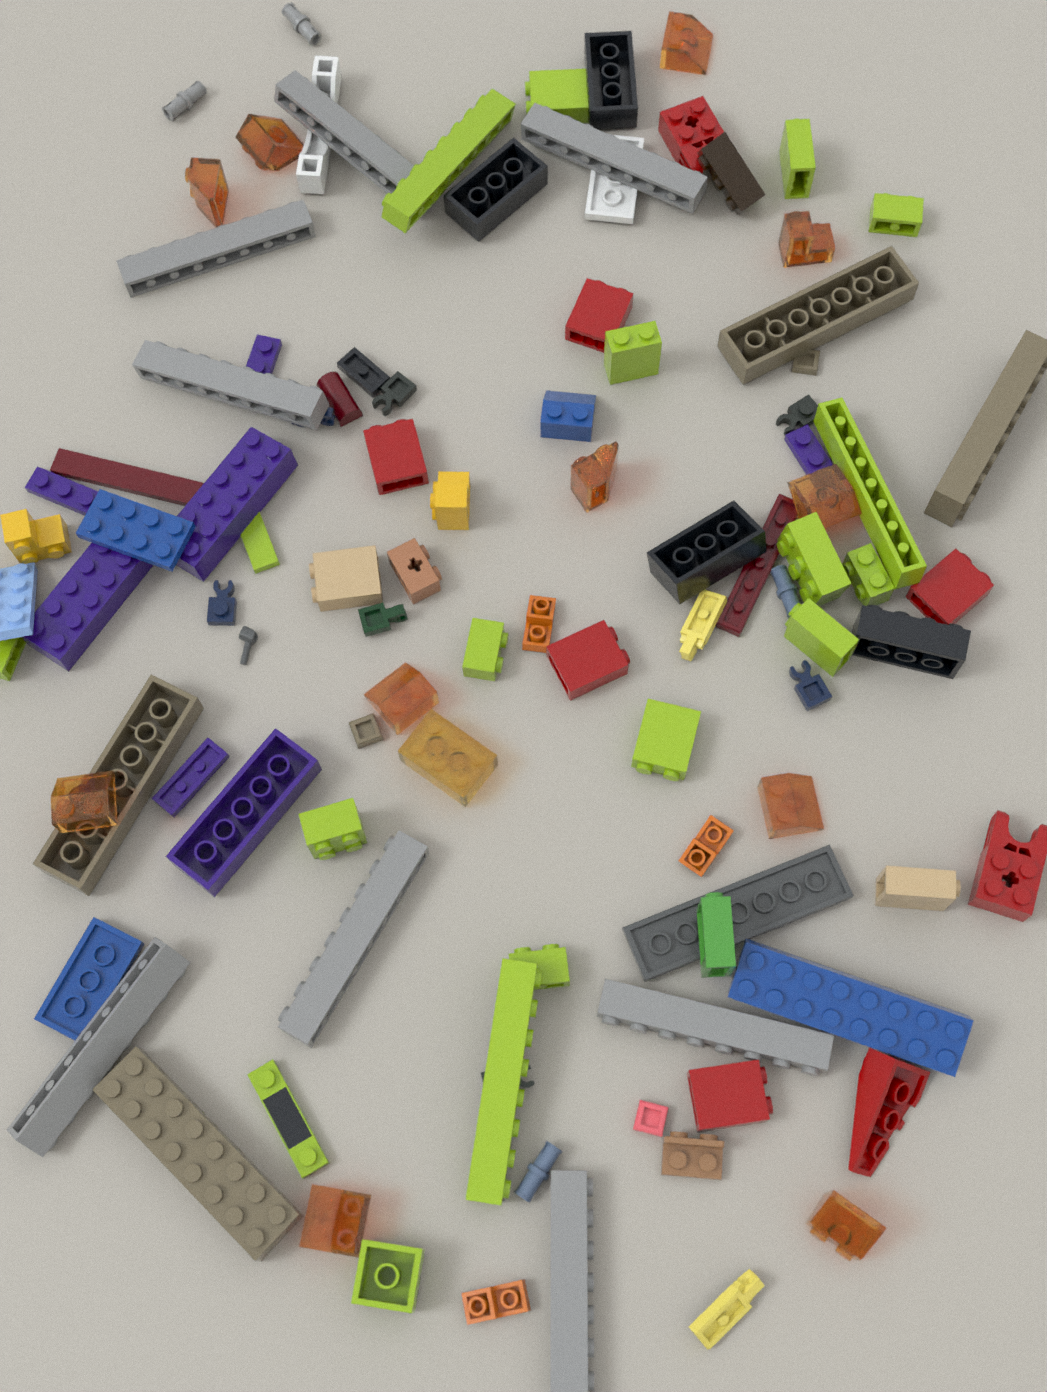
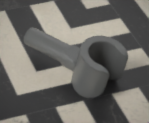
(250, 637)

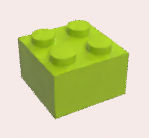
(333, 829)
(388, 1276)

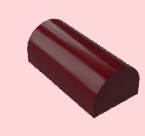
(339, 398)

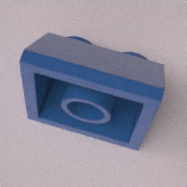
(567, 416)

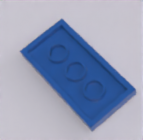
(136, 530)
(88, 978)

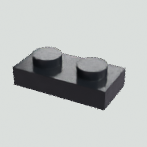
(363, 372)

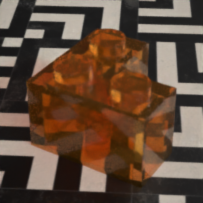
(805, 242)

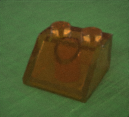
(685, 44)
(269, 142)
(208, 188)
(825, 493)
(402, 697)
(84, 802)
(789, 805)
(844, 1226)

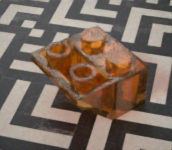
(594, 476)
(335, 1220)

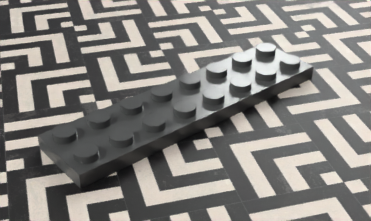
(757, 905)

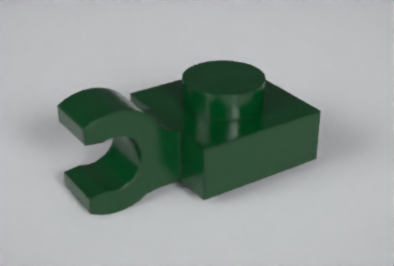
(378, 618)

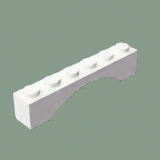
(315, 154)

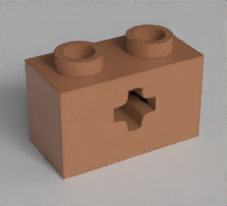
(404, 561)

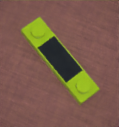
(288, 1119)

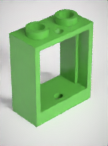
(716, 935)

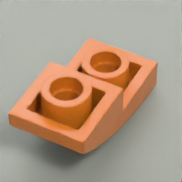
(538, 623)
(706, 845)
(496, 1302)

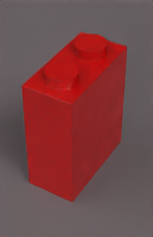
(597, 311)
(396, 456)
(950, 589)
(588, 659)
(729, 1095)

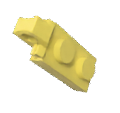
(701, 622)
(726, 1309)

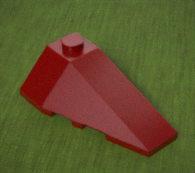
(882, 1098)

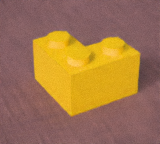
(451, 500)
(35, 539)

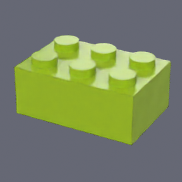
(813, 560)

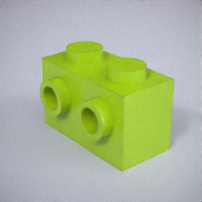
(868, 576)

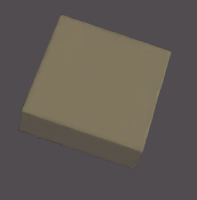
(807, 363)
(366, 731)

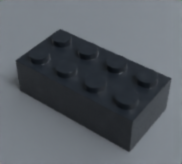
(611, 80)
(496, 189)
(707, 552)
(910, 641)

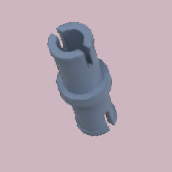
(786, 590)
(538, 1171)

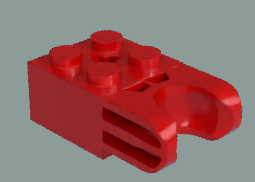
(687, 130)
(1013, 861)

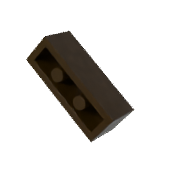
(730, 174)

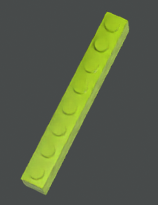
(447, 161)
(878, 509)
(502, 1081)

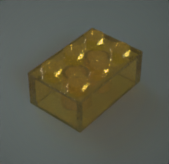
(448, 757)

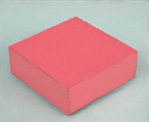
(650, 1118)

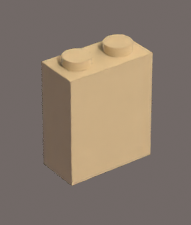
(346, 578)
(916, 888)

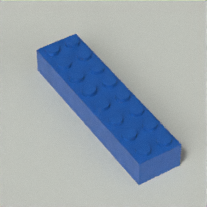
(850, 1007)

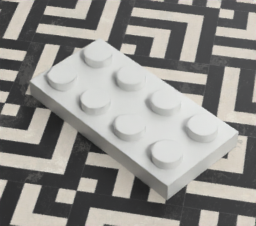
(610, 199)

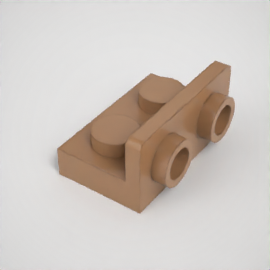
(692, 1156)

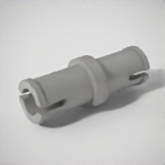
(301, 24)
(184, 100)

